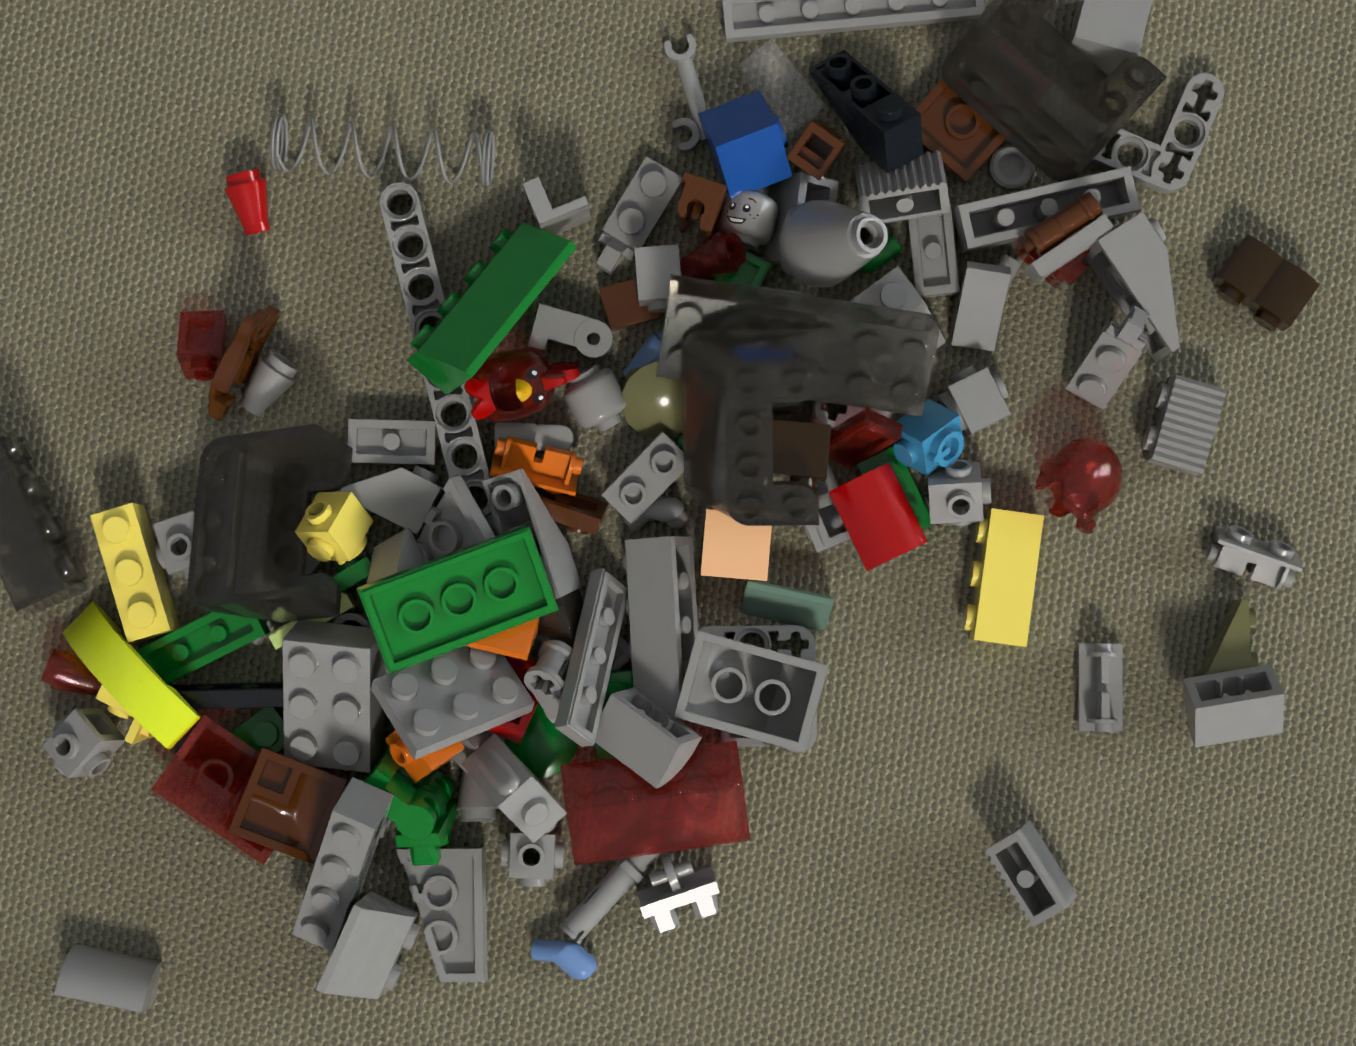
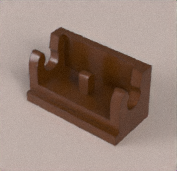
(702, 201)

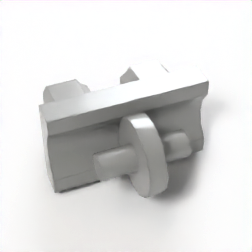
(677, 887)

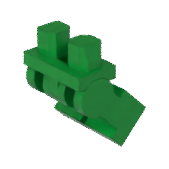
(418, 809)

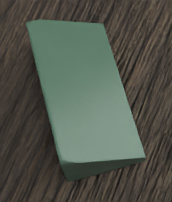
(786, 604)

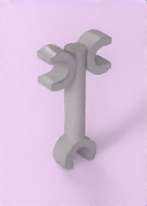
(692, 92)

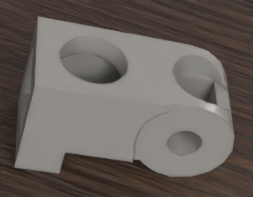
(570, 330)

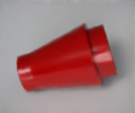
(249, 200)

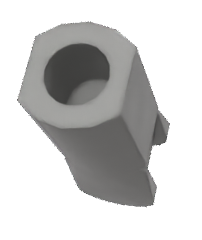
(543, 434)

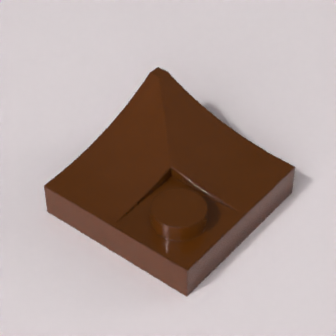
(287, 806)

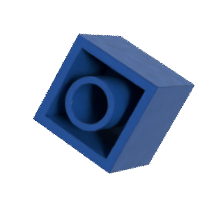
(746, 144)

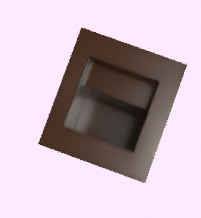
(818, 149)

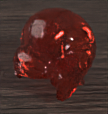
(1083, 480)

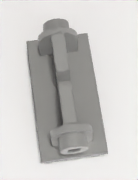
(645, 478)
(1270, 560)
(1100, 687)

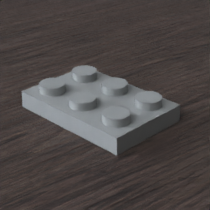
(451, 698)

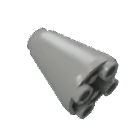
(828, 242)

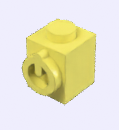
(334, 527)

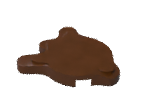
(240, 359)

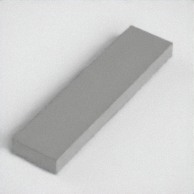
(592, 658)

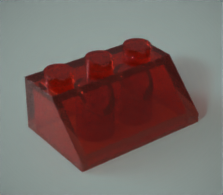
(208, 782)

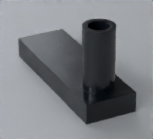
(230, 696)

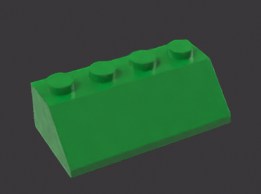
(488, 306)

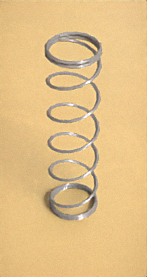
(278, 152)

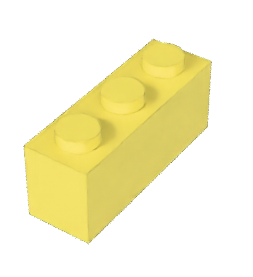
(135, 572)
(1004, 577)

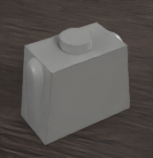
(514, 788)

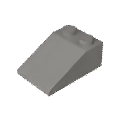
(1137, 272)
(751, 691)
(369, 948)

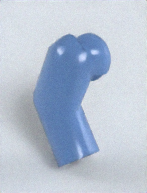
(567, 955)

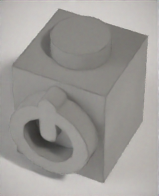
(976, 398)

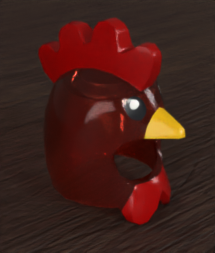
(520, 383)

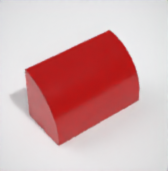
(877, 516)

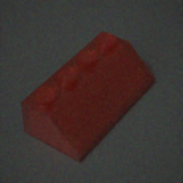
(624, 816)

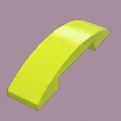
(129, 676)

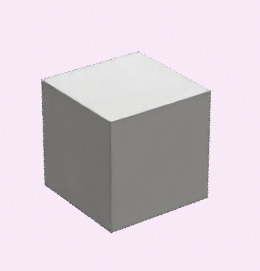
(1109, 30)

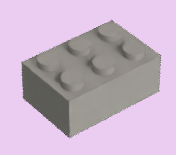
(328, 696)

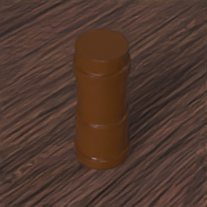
(1060, 225)

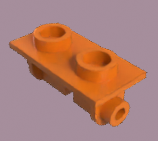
(554, 473)

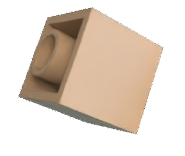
(734, 548)

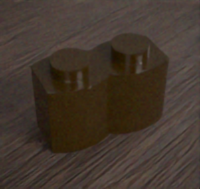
(1264, 284)

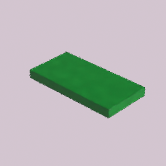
(457, 599)

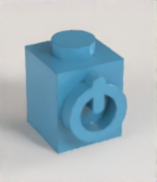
(930, 439)

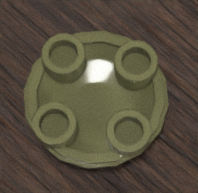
(653, 402)

